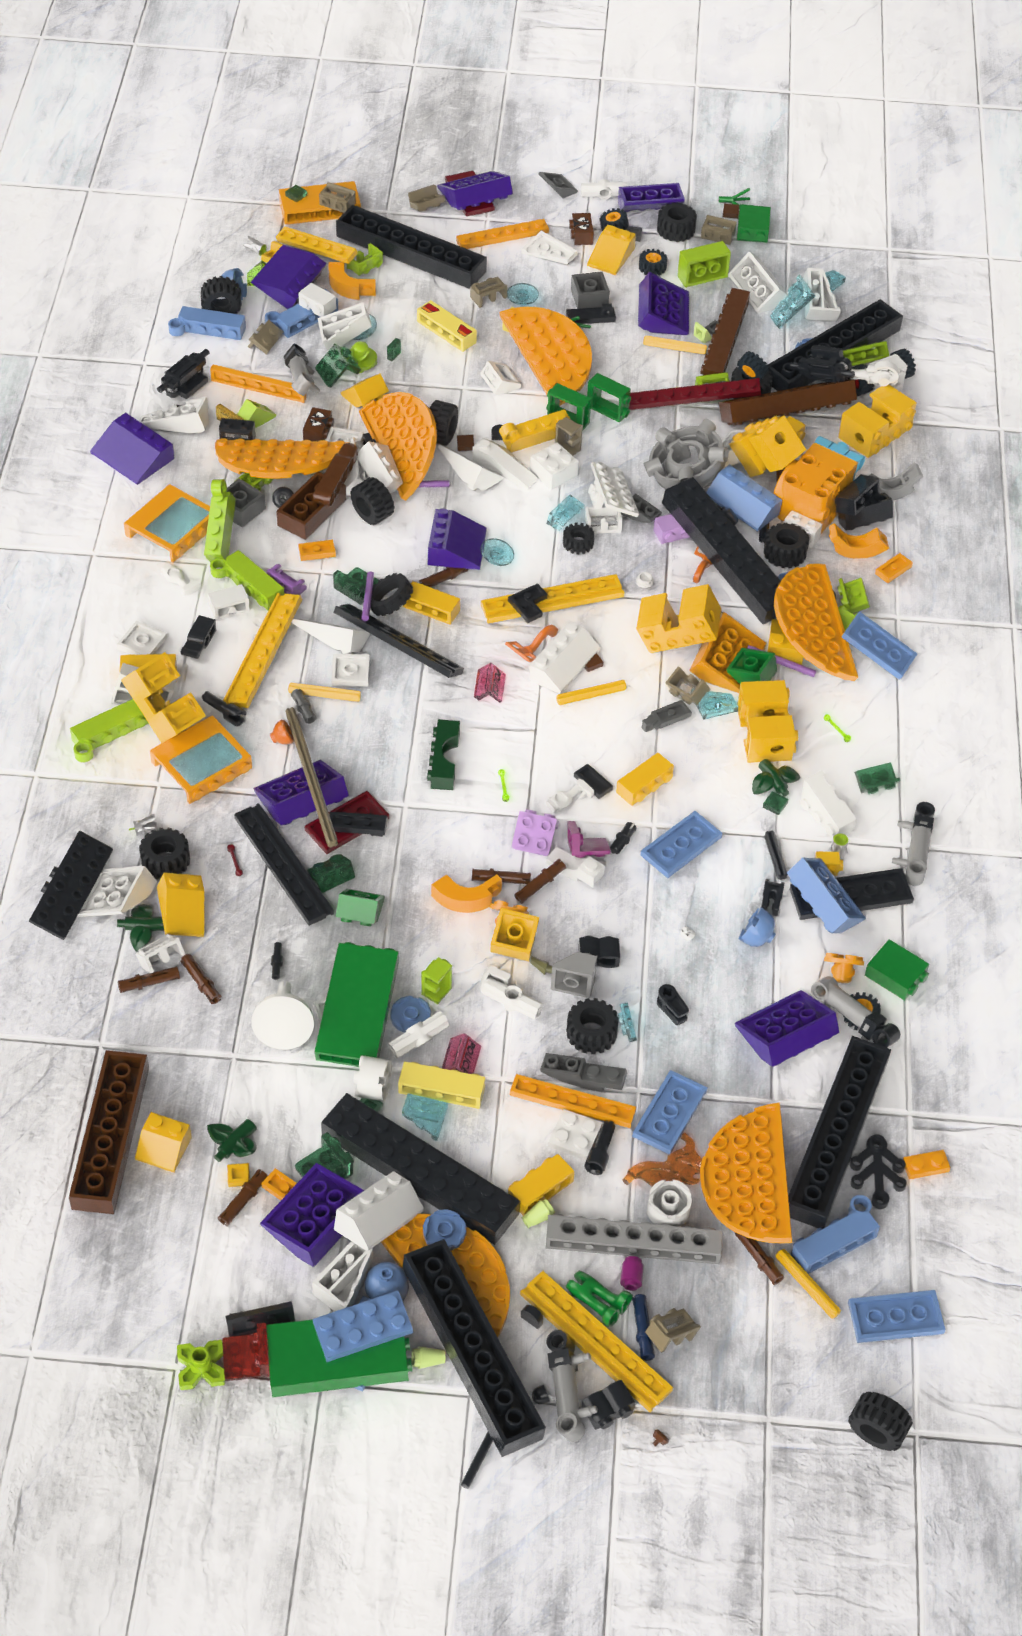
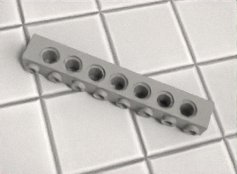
(642, 1247)

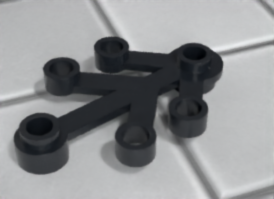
(879, 1169)

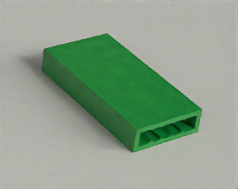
(356, 1004)
(301, 1368)

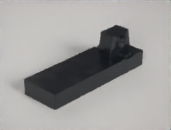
(593, 315)
(359, 823)
(246, 1322)

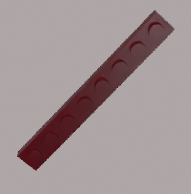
(695, 394)

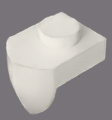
(497, 974)

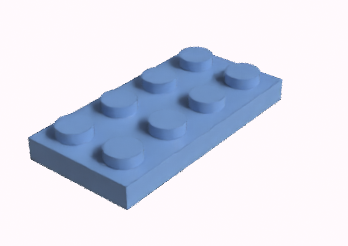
(879, 645)
(681, 844)
(669, 1112)
(896, 1316)
(362, 1326)

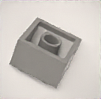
(574, 974)

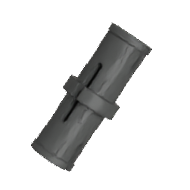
(303, 706)

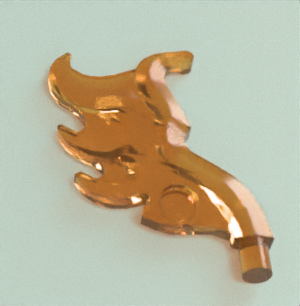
(679, 1166)

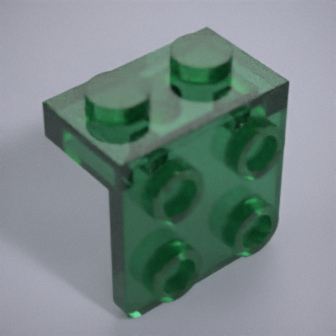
(335, 363)
(352, 584)
(329, 1156)

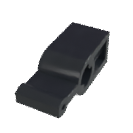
(199, 636)

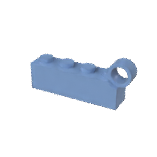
(294, 319)
(208, 323)
(837, 1238)

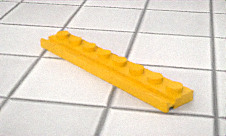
(558, 597)
(262, 650)
(594, 1338)

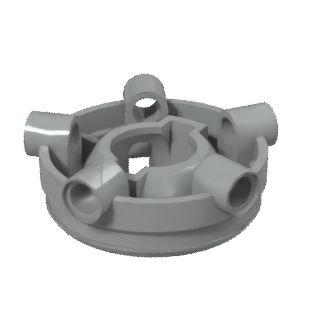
(675, 448)

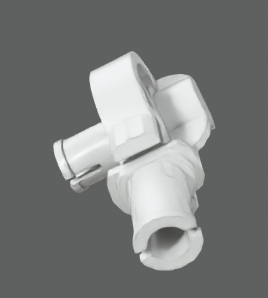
(878, 374)

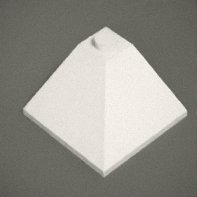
(118, 891)

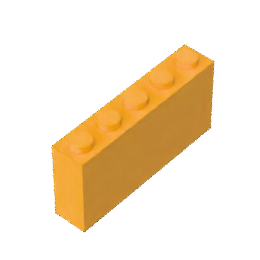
(308, 208)

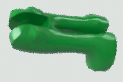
(590, 1286)

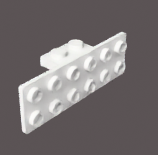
(612, 489)

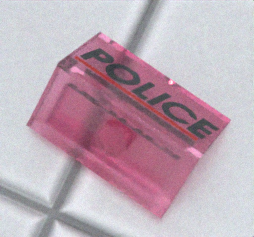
(490, 682)
(461, 1054)

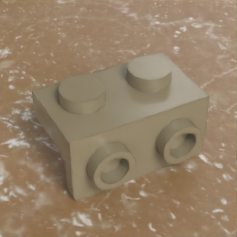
(425, 198)
(266, 336)

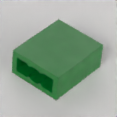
(753, 223)
(897, 970)

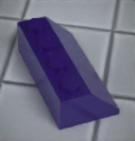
(649, 196)

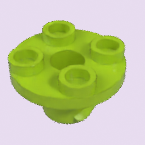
(364, 355)

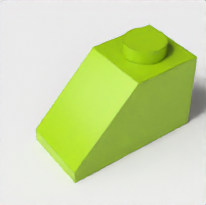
(256, 412)

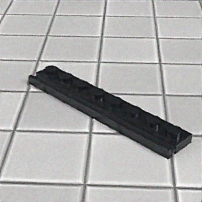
(399, 641)
(284, 864)

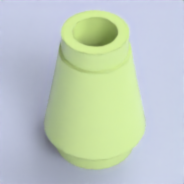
(538, 1213)
(426, 1357)

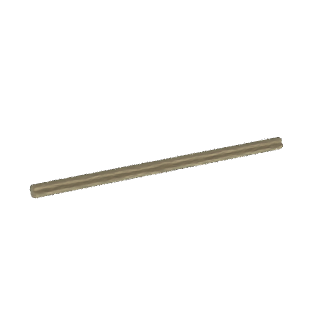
(311, 778)

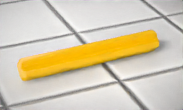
(675, 344)
(326, 692)
(591, 692)
(808, 1283)

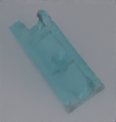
(564, 512)

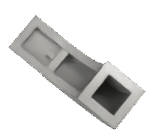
(902, 484)

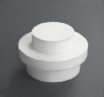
(644, 580)

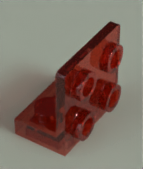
(246, 1355)

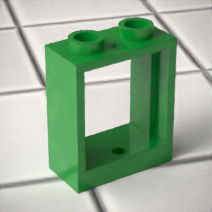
(572, 397)
(603, 406)

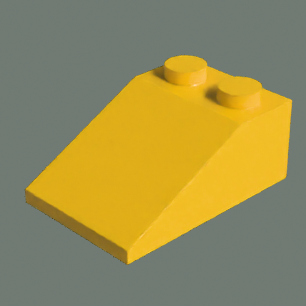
(612, 249)
(780, 644)
(182, 904)

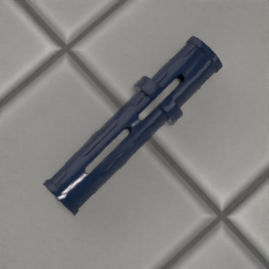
(642, 1324)

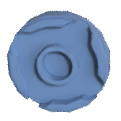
(408, 1012)
(445, 1225)

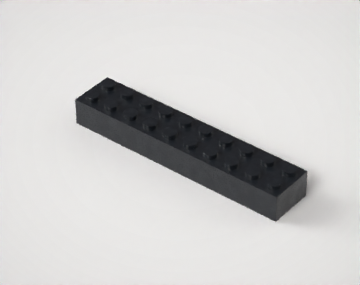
(412, 246)
(863, 328)
(724, 546)
(837, 1132)
(431, 1172)
(473, 1348)

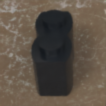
(606, 949)
(612, 1403)

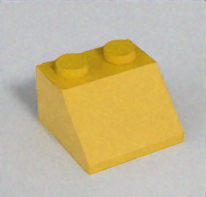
(366, 391)
(514, 934)
(163, 1142)

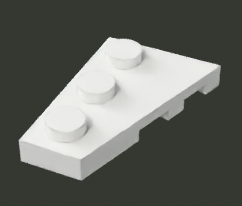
(549, 248)

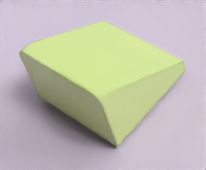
(701, 333)

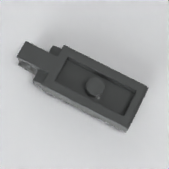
(666, 716)

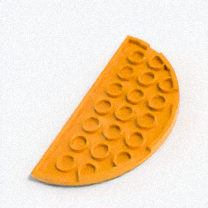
(551, 346)
(408, 431)
(276, 458)
(813, 621)
(747, 1176)
(476, 1260)

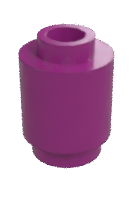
(632, 1273)

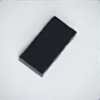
(594, 780)

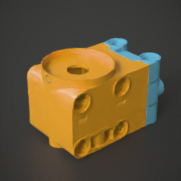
(816, 479)

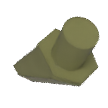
(541, 965)

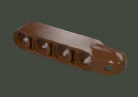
(336, 475)

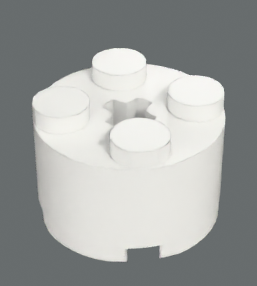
(373, 1078)
(669, 1203)

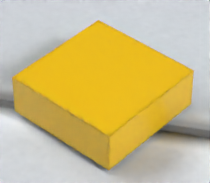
(238, 1174)

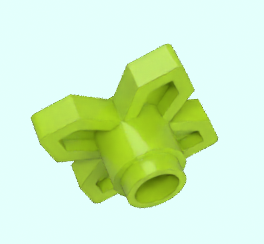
(200, 1364)

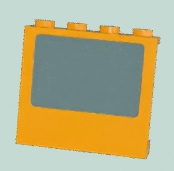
(171, 521)
(202, 758)

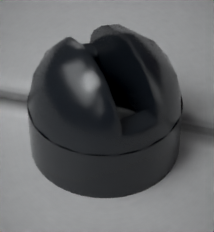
(540, 1395)

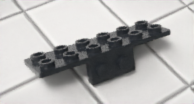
(70, 885)

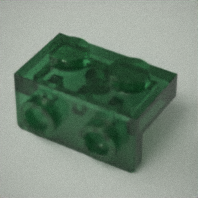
(876, 778)
(332, 872)

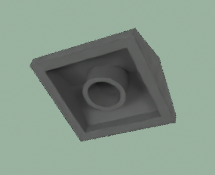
(558, 183)

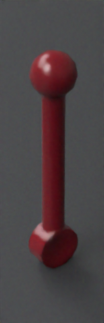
(231, 848)

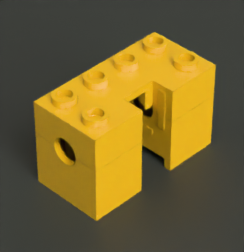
(877, 427)
(767, 445)
(696, 620)
(766, 716)
(164, 717)

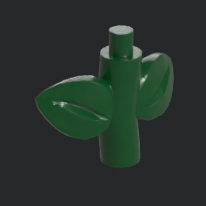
(773, 777)
(141, 925)
(233, 1140)

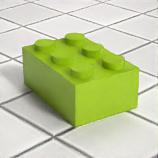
(704, 264)

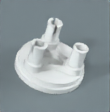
(283, 1019)

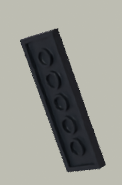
(866, 890)

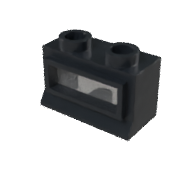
(237, 429)

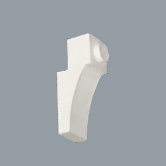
(577, 868)

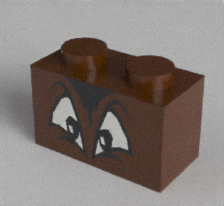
(581, 229)
(318, 424)

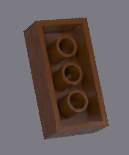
(301, 514)

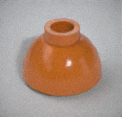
(282, 733)

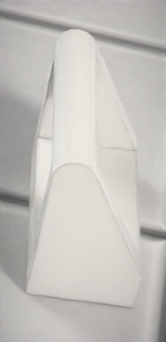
(496, 381)

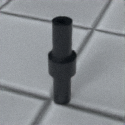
(276, 960)

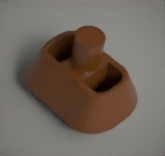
(660, 1438)

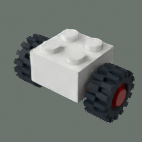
(901, 359)

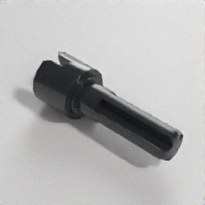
(230, 712)
(598, 1157)

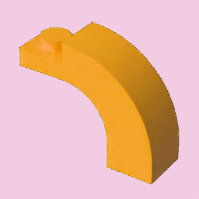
(348, 286)
(858, 546)
(465, 899)

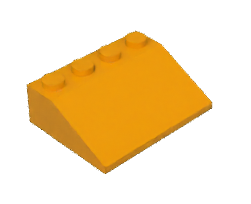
(717, 655)

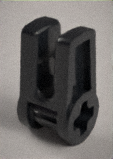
(772, 891)
(672, 1004)

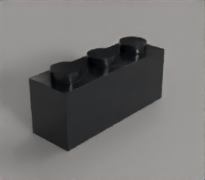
(857, 495)
(876, 511)

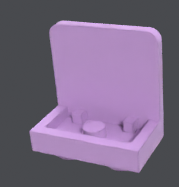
(534, 832)

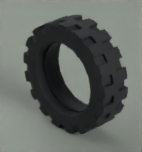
(396, 600)

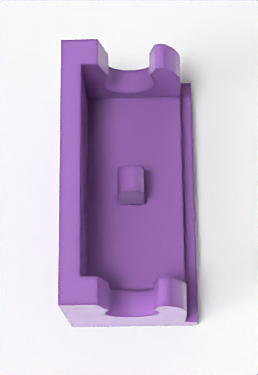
(289, 584)

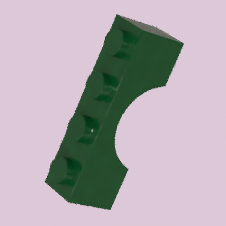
(446, 738)

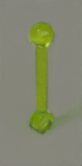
(847, 738)
(505, 797)

